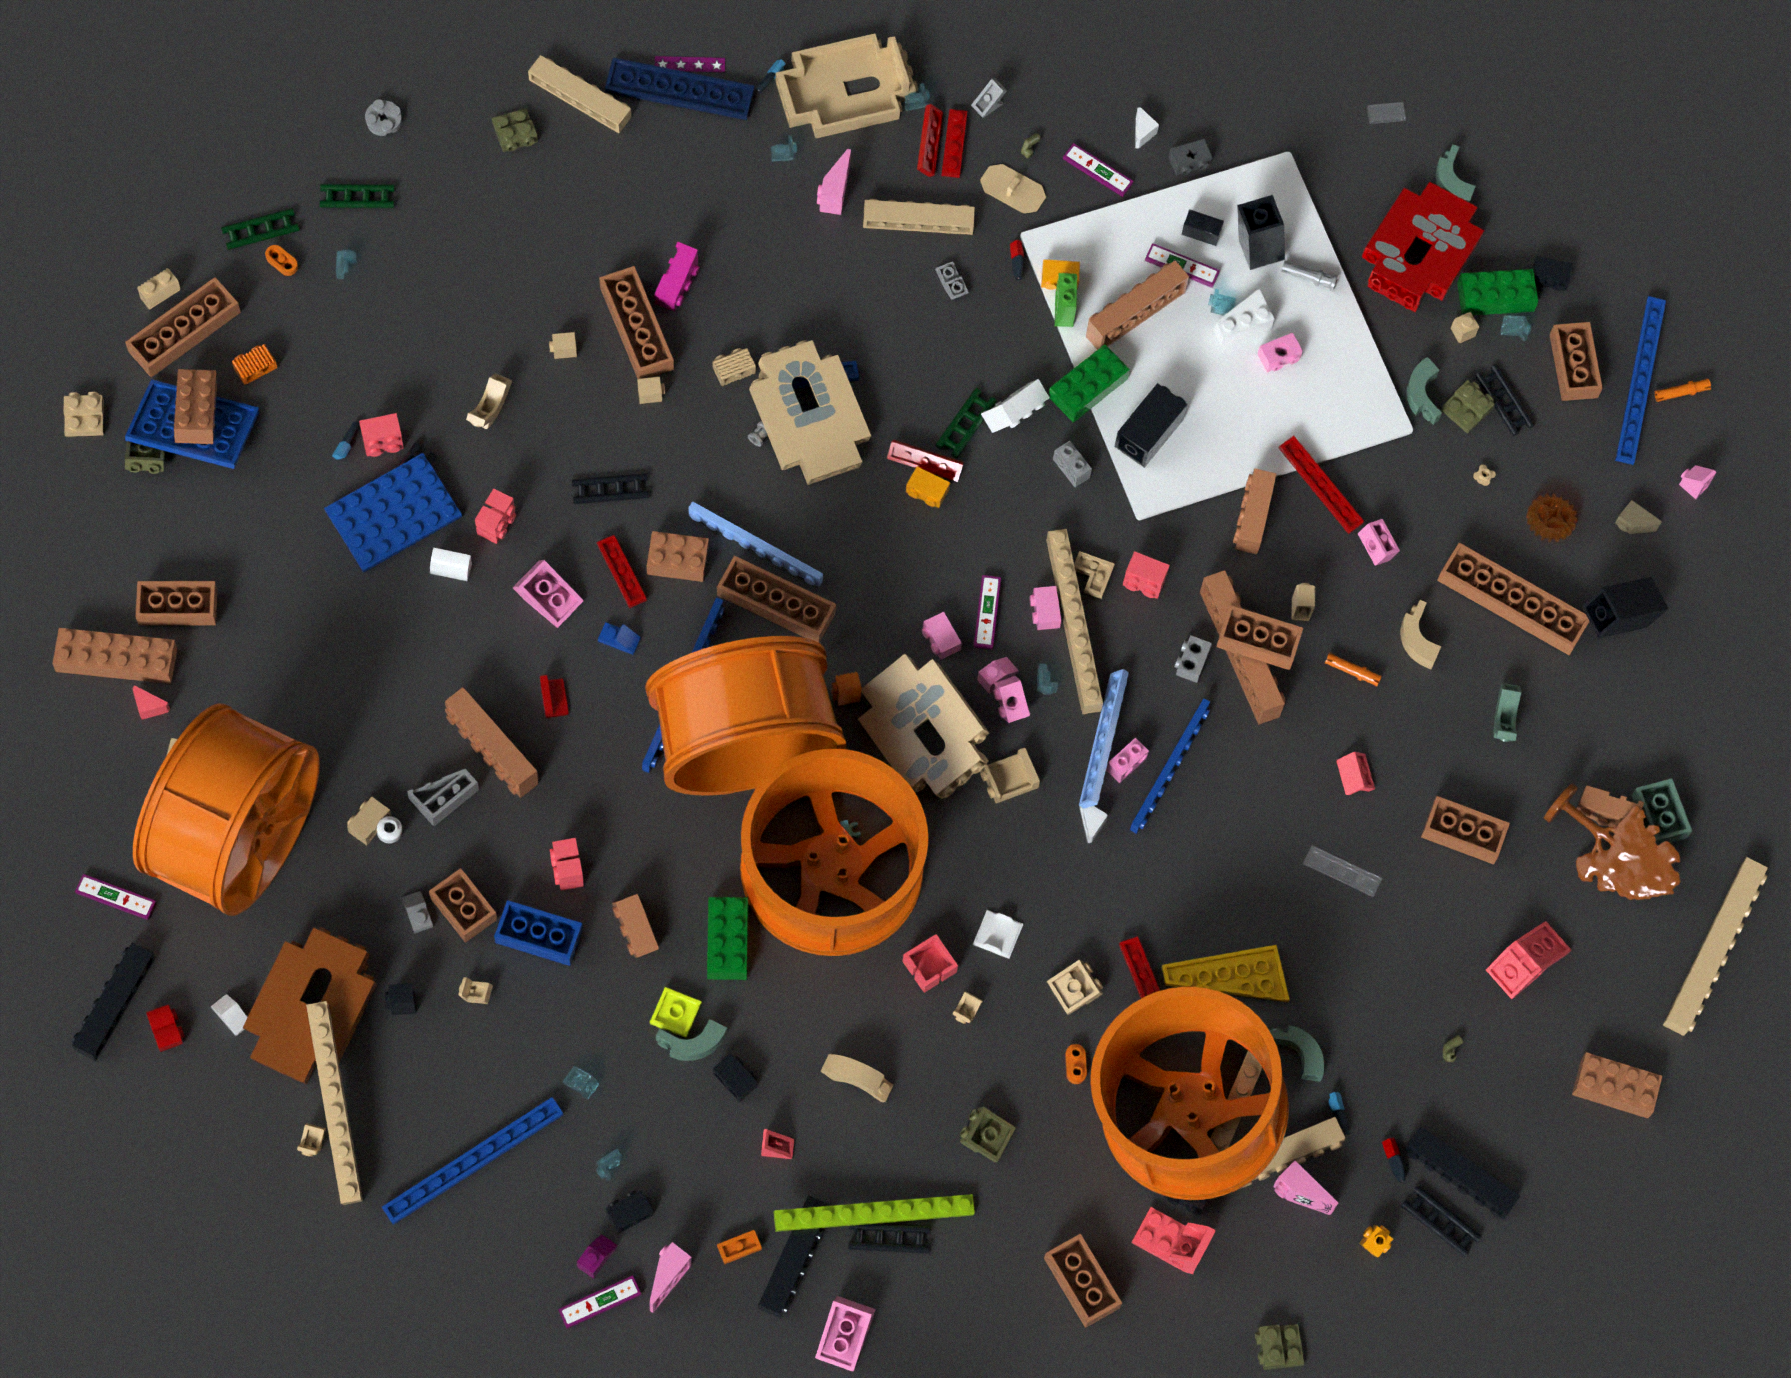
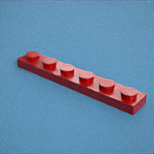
(1321, 484)

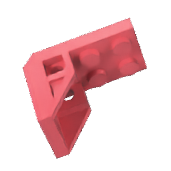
(1527, 959)
(1172, 1240)

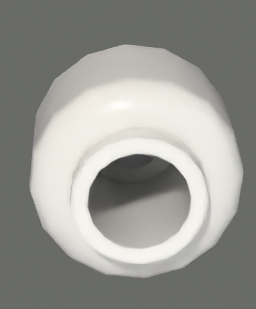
(392, 824)

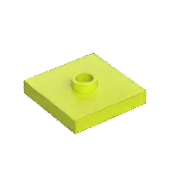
(675, 1012)

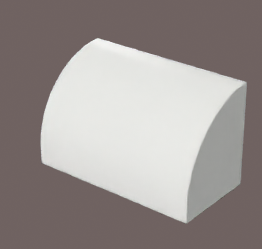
(450, 564)

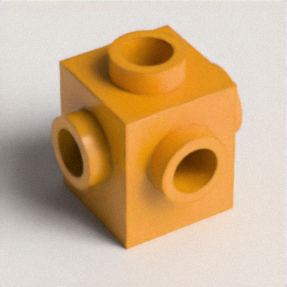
(1369, 1240)

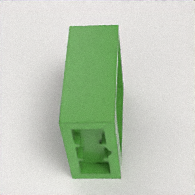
(1065, 300)

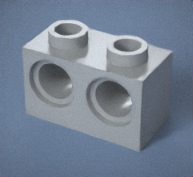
(1072, 464)
(1197, 660)

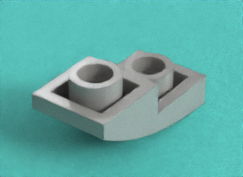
(951, 280)

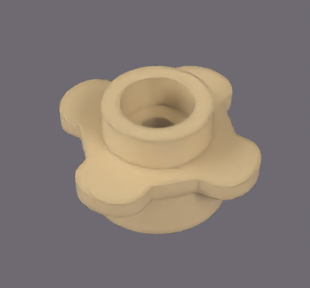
(1480, 478)

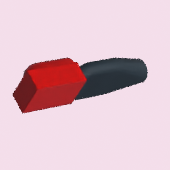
(1017, 257)
(1395, 1161)

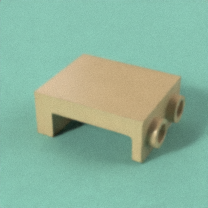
(1010, 776)

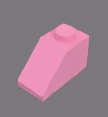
(1697, 480)
(995, 672)

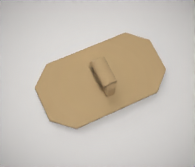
(1013, 188)

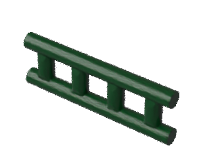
(349, 188)
(249, 225)
(954, 425)

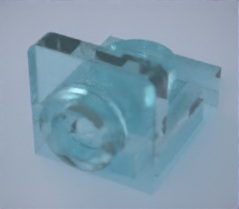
(917, 100)
(784, 152)
(343, 258)
(1220, 303)
(1516, 326)
(1043, 681)
(581, 1082)
(609, 1161)

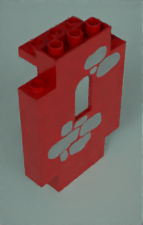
(1435, 218)

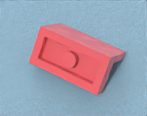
(1355, 773)

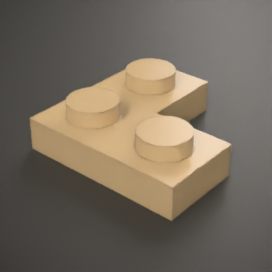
(1097, 569)

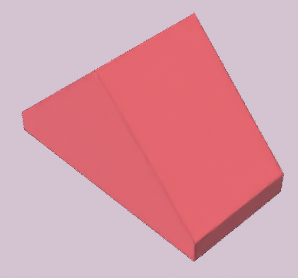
(148, 704)
(777, 1145)

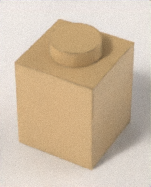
(1464, 327)
(563, 345)
(650, 390)

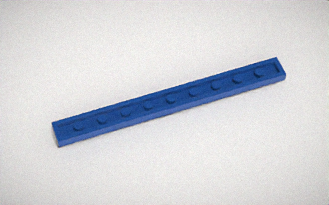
(1640, 380)
(710, 627)
(472, 1161)

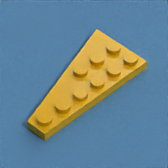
(1240, 973)

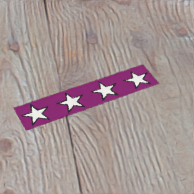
(696, 64)

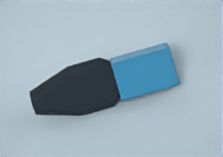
(776, 67)
(344, 447)
(1337, 1107)

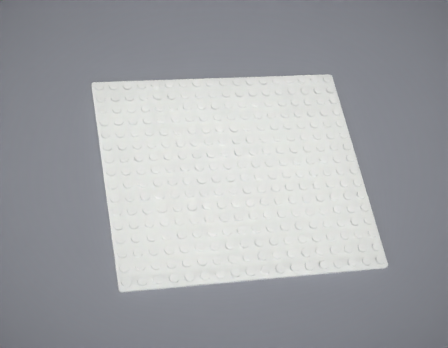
(1236, 410)

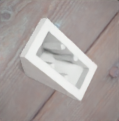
(1145, 128)
(1093, 821)
(230, 1014)

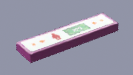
(1098, 170)
(1196, 270)
(987, 612)
(115, 897)
(599, 1302)

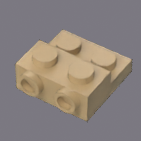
(84, 414)
(1075, 986)

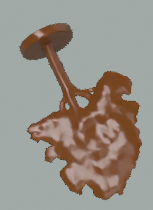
(1632, 863)

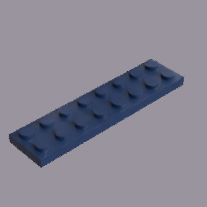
(679, 88)

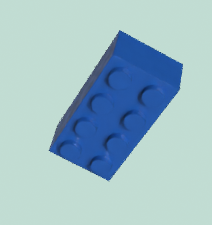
(538, 933)

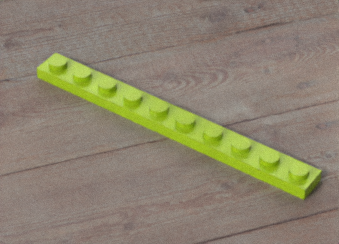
(873, 1212)

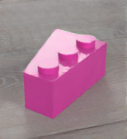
(677, 278)

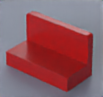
(553, 697)

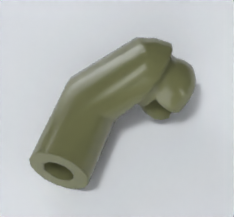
(1028, 143)
(1449, 1048)

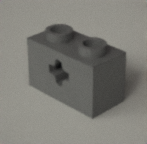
(1190, 157)

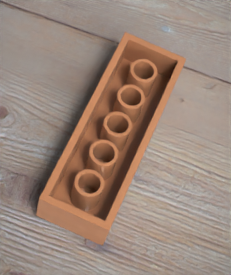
(1137, 305)
(636, 323)
(183, 327)
(776, 599)
(114, 655)
(491, 743)

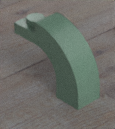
(1448, 180)
(1416, 395)
(1506, 712)
(1306, 1047)
(693, 1048)

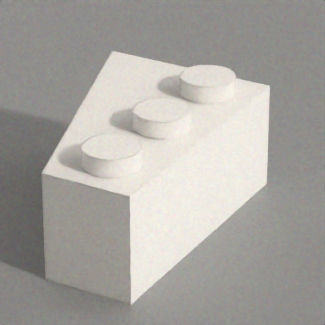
(1244, 320)
(1016, 406)

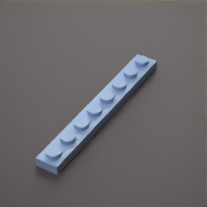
(756, 544)
(1103, 739)

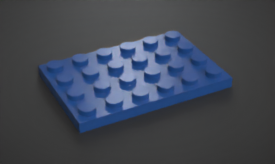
(155, 426)
(393, 512)

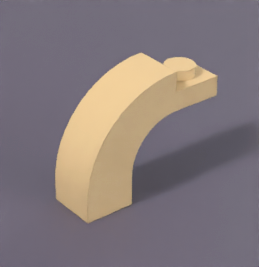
(491, 402)
(1414, 643)
(859, 1074)

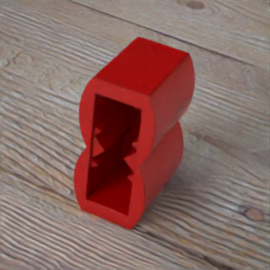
(164, 1027)

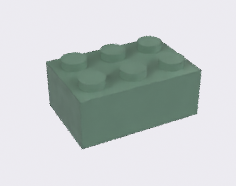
(1664, 810)

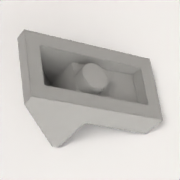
(989, 98)
(417, 912)

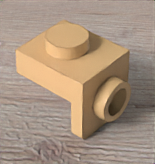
(475, 991)
(967, 1008)
(311, 1140)

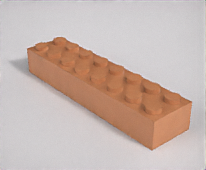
(1514, 598)
(1252, 674)

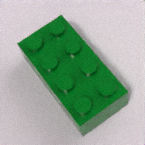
(1497, 292)
(1089, 383)
(727, 938)

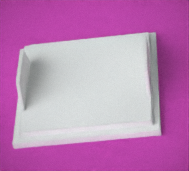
(998, 933)

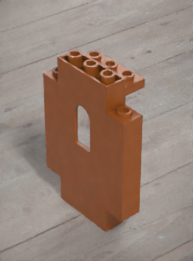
(283, 1018)

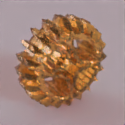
(1543, 507)

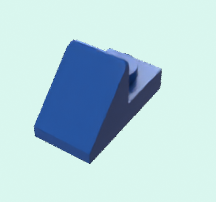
(619, 638)

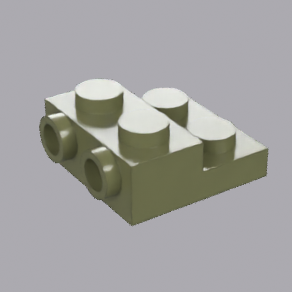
(515, 130)
(1468, 406)
(143, 458)
(986, 1133)
(1279, 1346)

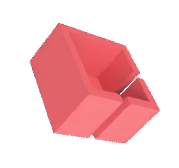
(381, 435)
(493, 522)
(1145, 575)
(568, 866)
(930, 963)

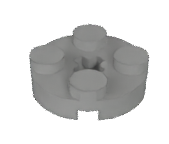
(386, 126)

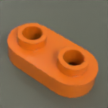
(282, 261)
(1075, 1063)

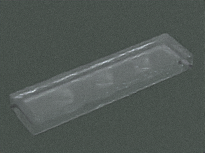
(1342, 871)

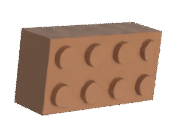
(1575, 361)
(195, 406)
(1255, 511)
(176, 603)
(1259, 637)
(1465, 830)
(1617, 1085)
(1082, 1280)

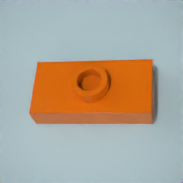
(739, 1247)

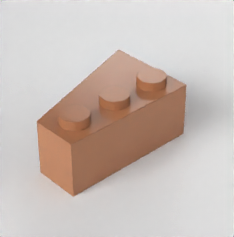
(1605, 808)
(635, 925)

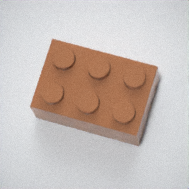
(677, 556)
(463, 905)

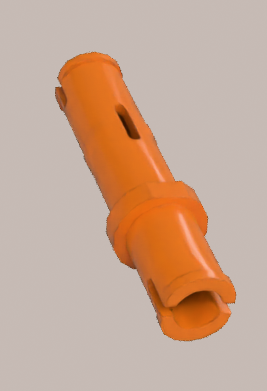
(1682, 390)
(1354, 670)

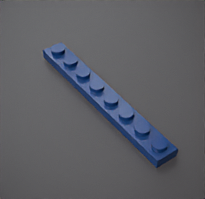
(1167, 773)

